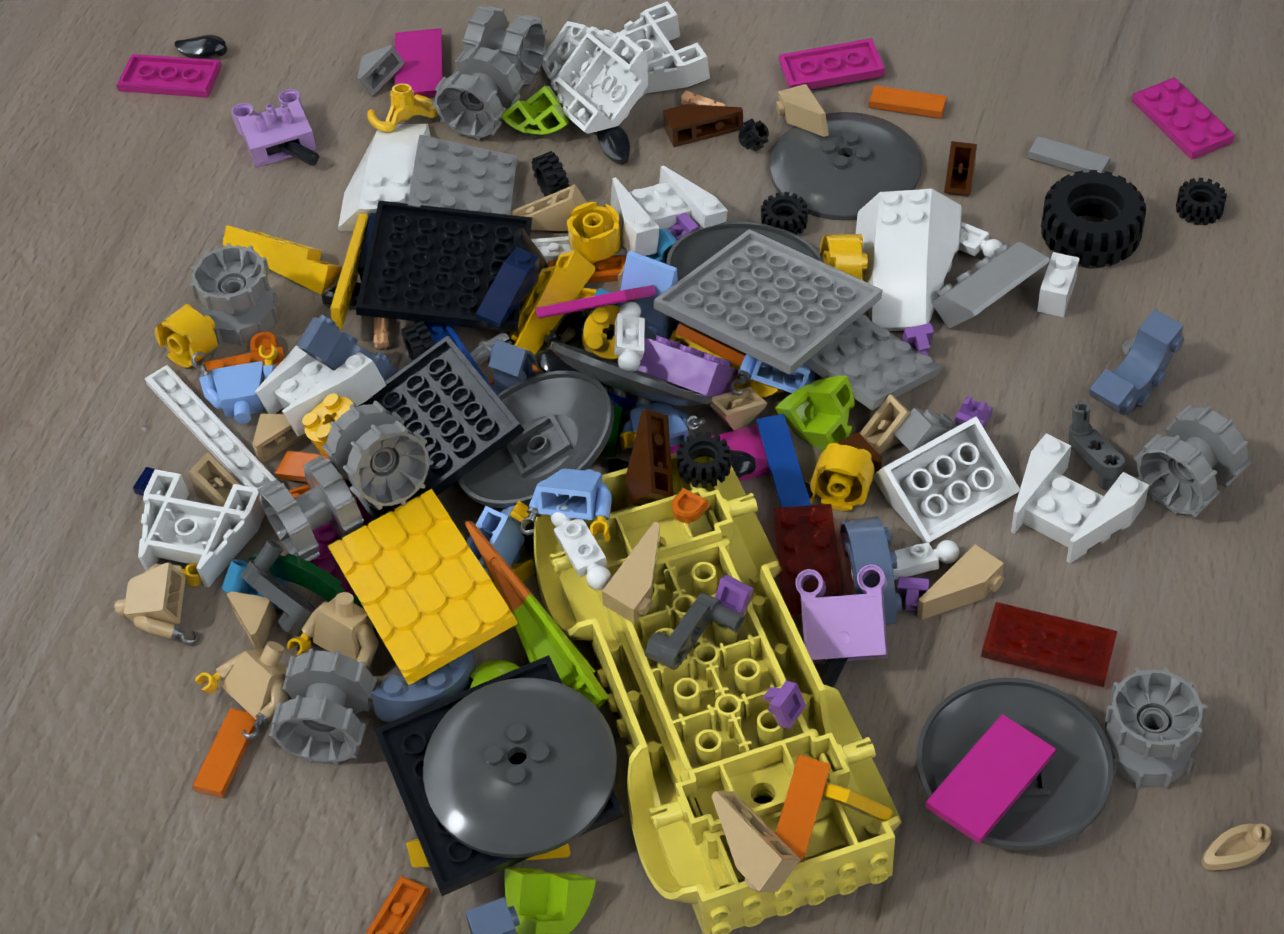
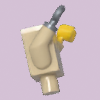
(156, 600)
(341, 628)
(254, 681)

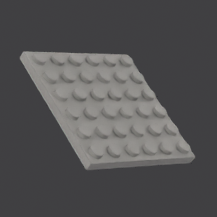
(768, 300)

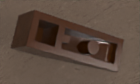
(699, 122)
(650, 463)

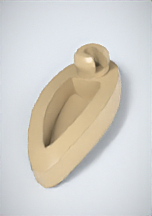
(1237, 847)

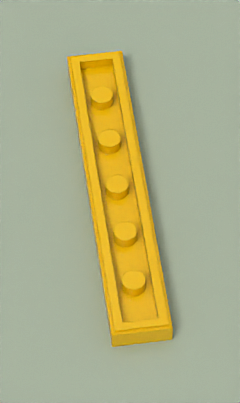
(349, 272)

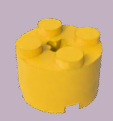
(594, 231)
(844, 253)
(594, 332)
(186, 334)
(318, 420)
(843, 476)

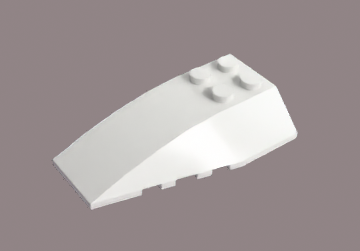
(595, 75)
(382, 173)
(908, 252)

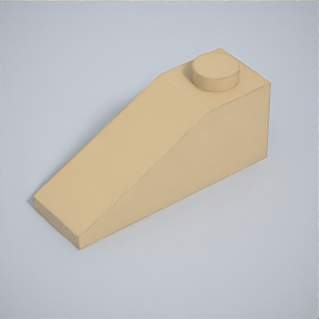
(802, 110)
(553, 210)
(964, 583)
(632, 585)
(753, 845)

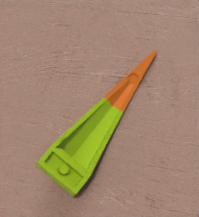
(536, 627)

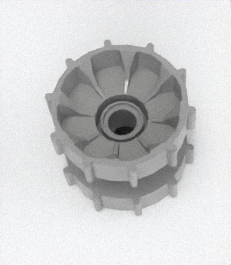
(520, 43)
(478, 92)
(235, 292)
(401, 459)
(1192, 460)
(325, 502)
(1158, 702)
(321, 715)

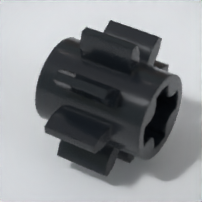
(753, 135)

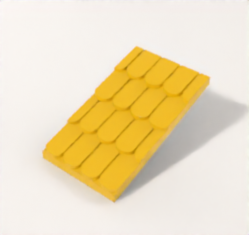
(422, 586)

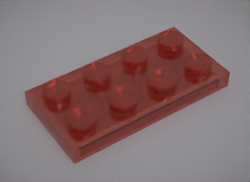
(805, 542)
(1049, 644)

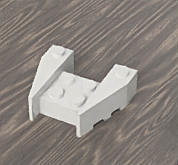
(665, 66)
(657, 208)
(304, 382)
(1069, 510)
(196, 530)

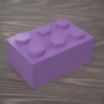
(687, 367)

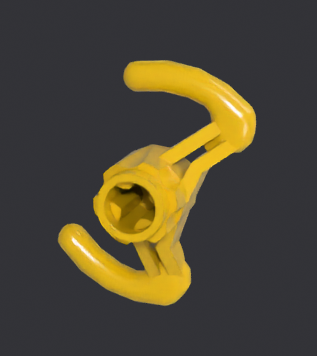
(403, 107)

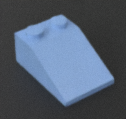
(643, 272)

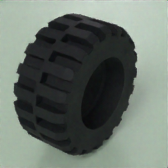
(1097, 196)

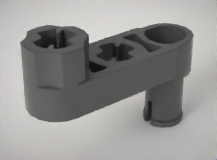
(1094, 448)
(258, 575)
(674, 648)

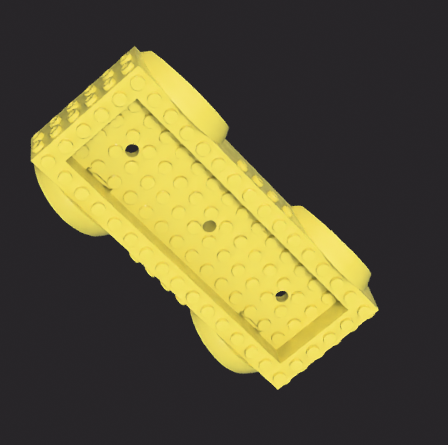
(708, 718)

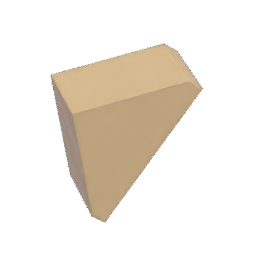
(738, 410)
(884, 423)
(273, 436)
(211, 481)
(254, 614)

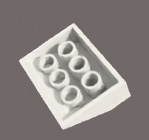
(947, 481)

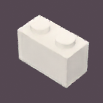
(1058, 284)

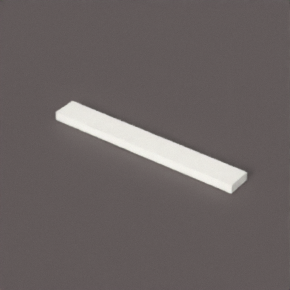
(208, 428)

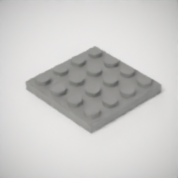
(461, 177)
(873, 362)

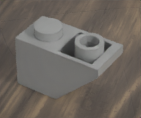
(923, 427)

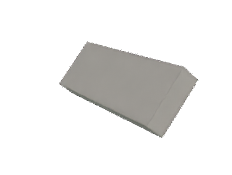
(1067, 156)

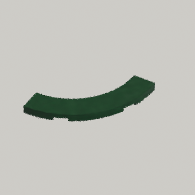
(307, 575)

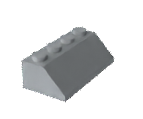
(987, 283)

